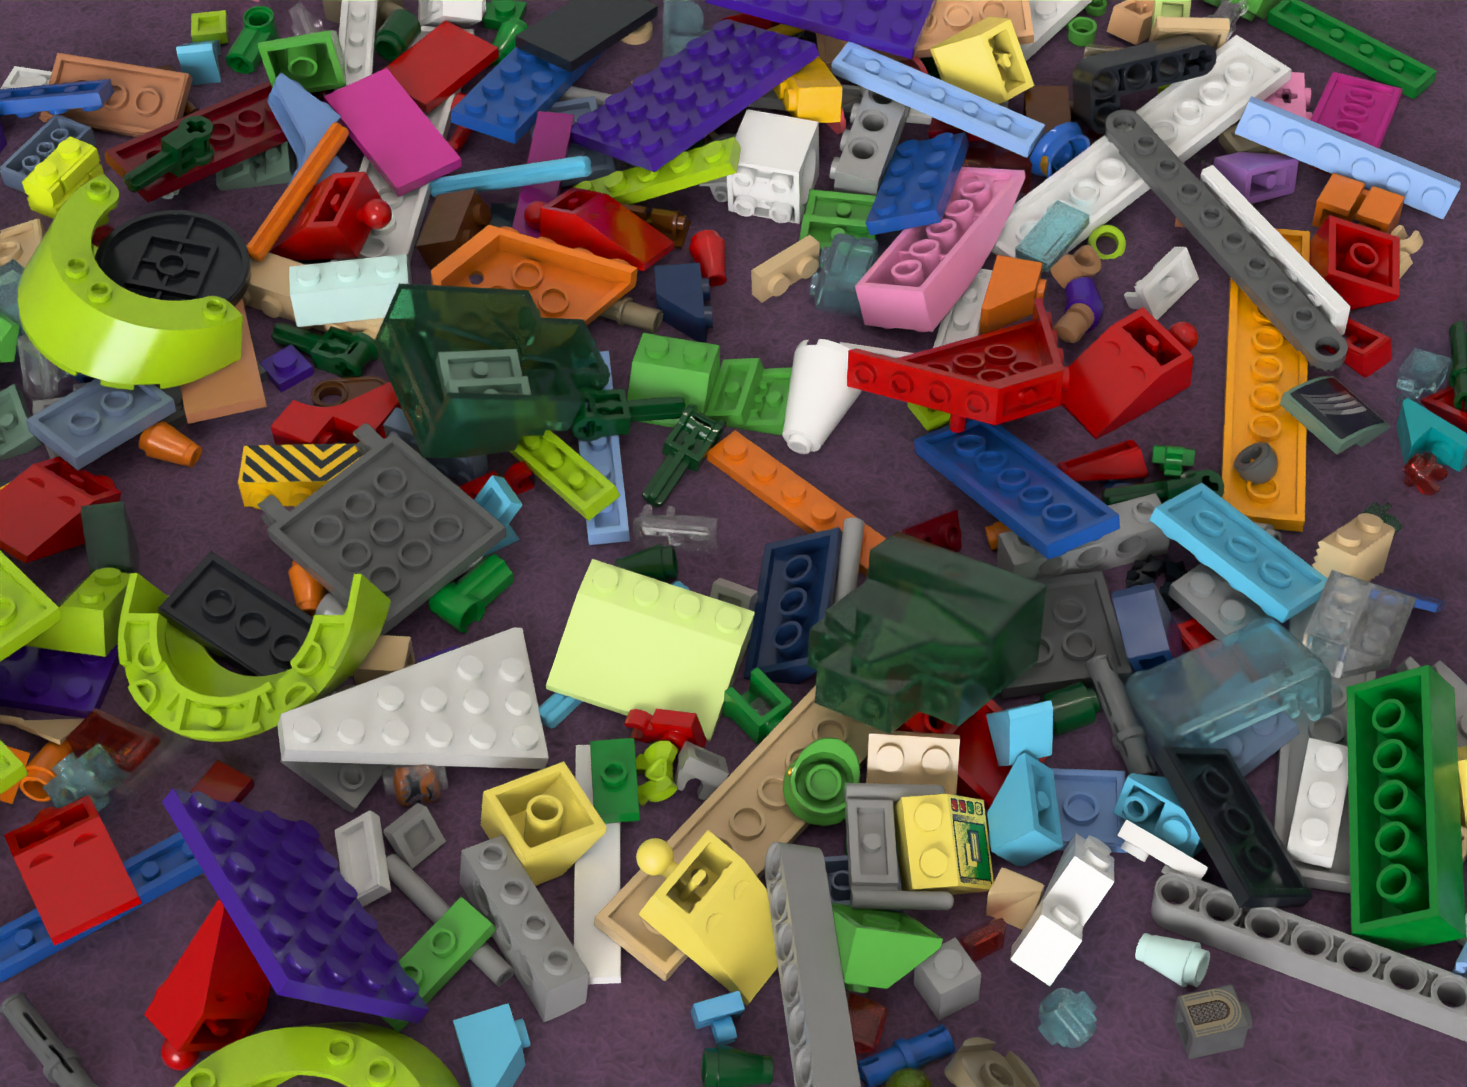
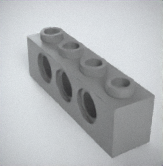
(868, 144)
(1131, 542)
(525, 928)

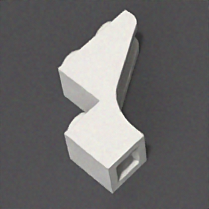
(1070, 899)

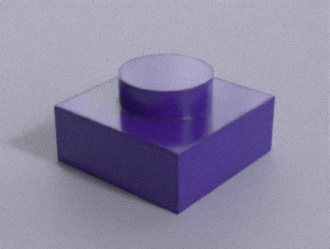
(287, 368)

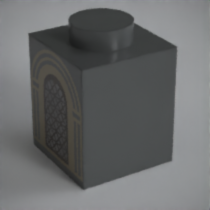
(1211, 1021)

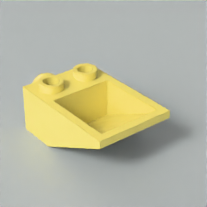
(717, 924)

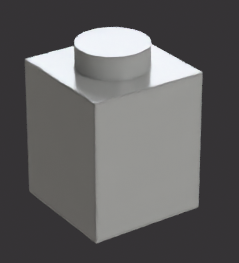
(948, 980)

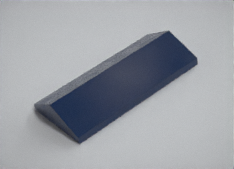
(797, 600)

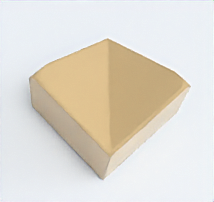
(1014, 898)

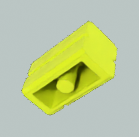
(61, 175)

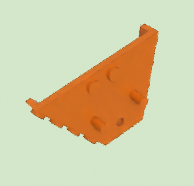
(559, 278)

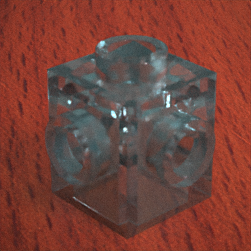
(88, 775)

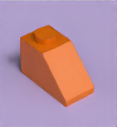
(1011, 292)

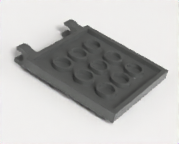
(385, 520)

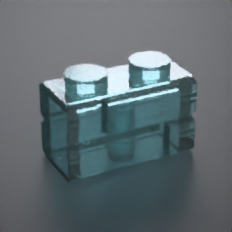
(842, 269)

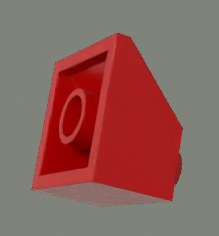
(1357, 262)

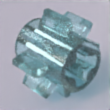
(1067, 1017)

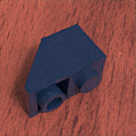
(682, 298)
(1146, 627)

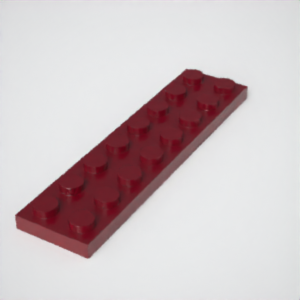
(240, 130)

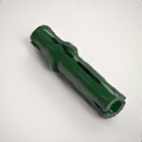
(1458, 373)

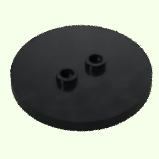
(177, 257)

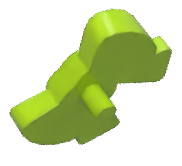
(658, 768)

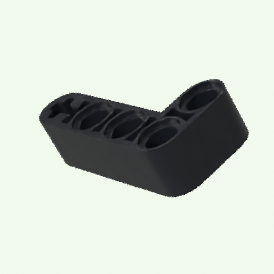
(1144, 73)

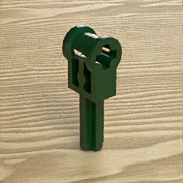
(181, 152)
(334, 352)
(612, 413)
(684, 449)
(1166, 488)

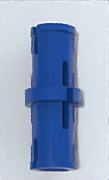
(906, 1054)

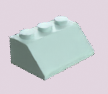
(346, 289)

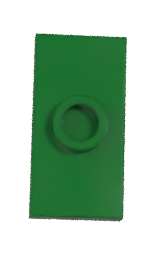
(615, 780)

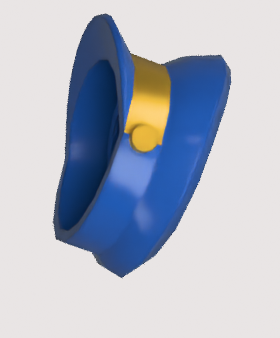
(1057, 148)

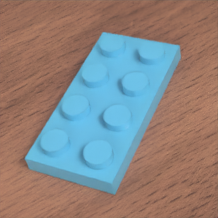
(1240, 552)

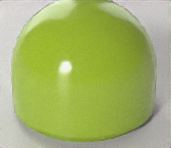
(1110, 231)

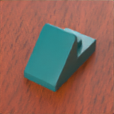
(1426, 432)

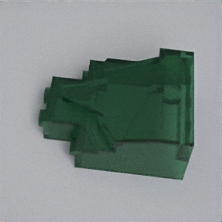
(551, 351)
(925, 636)

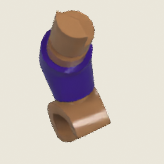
(1083, 300)

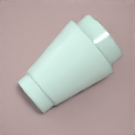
(1174, 958)

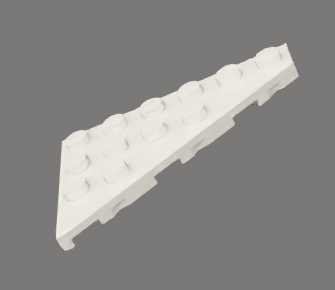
(445, 711)

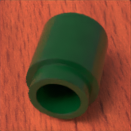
(396, 34)
(1072, 707)

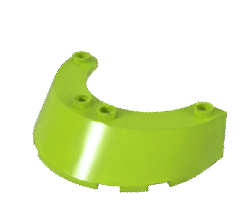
(106, 331)
(201, 700)
(339, 1051)

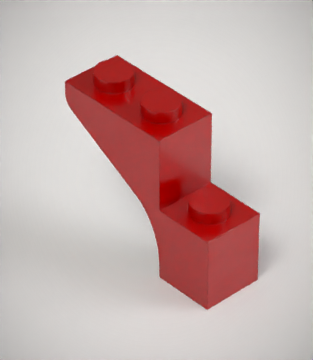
(327, 425)

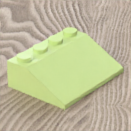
(649, 646)

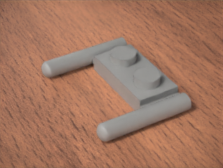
(873, 848)

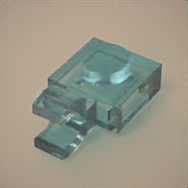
(1421, 373)

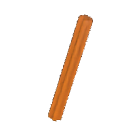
(297, 192)

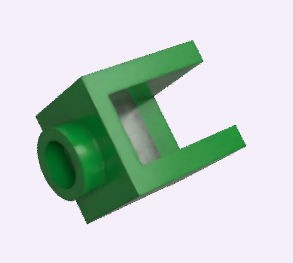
(757, 709)

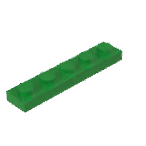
(1352, 47)

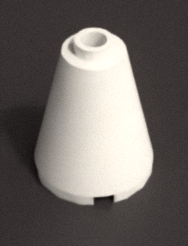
(817, 394)

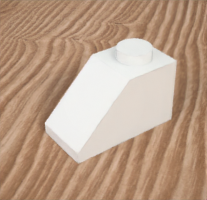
(458, 12)

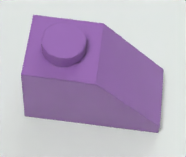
(1259, 174)

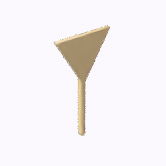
(52, 730)

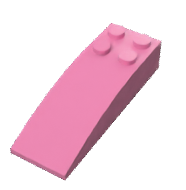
(936, 263)

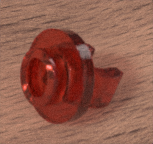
(1421, 471)

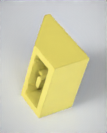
(984, 60)

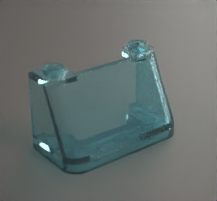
(1229, 687)

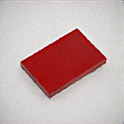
(441, 64)

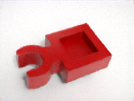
(666, 726)

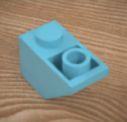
(1156, 809)

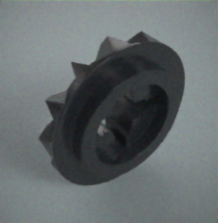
(1148, 570)

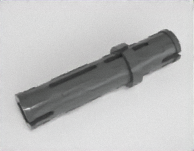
(1128, 734)
(60, 1063)

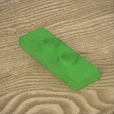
(444, 950)

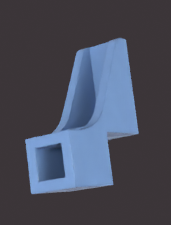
(303, 121)

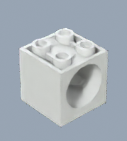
(774, 166)

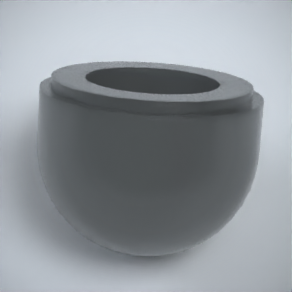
(1263, 466)

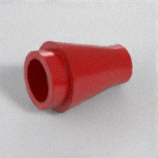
(709, 251)

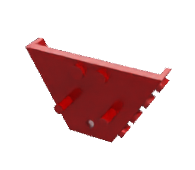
(976, 378)

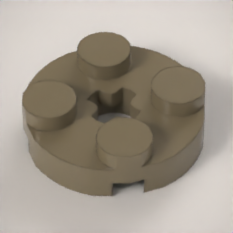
(980, 1066)

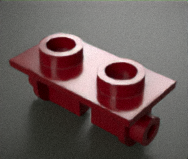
(939, 530)

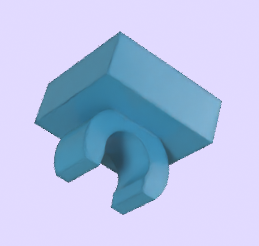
(719, 1014)

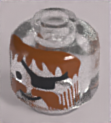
(415, 783)

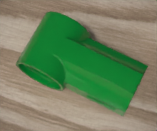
(258, 28)
(466, 599)

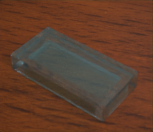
(1052, 235)

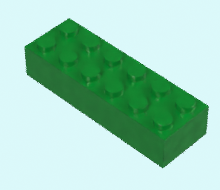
(1404, 811)

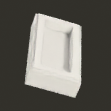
(363, 857)

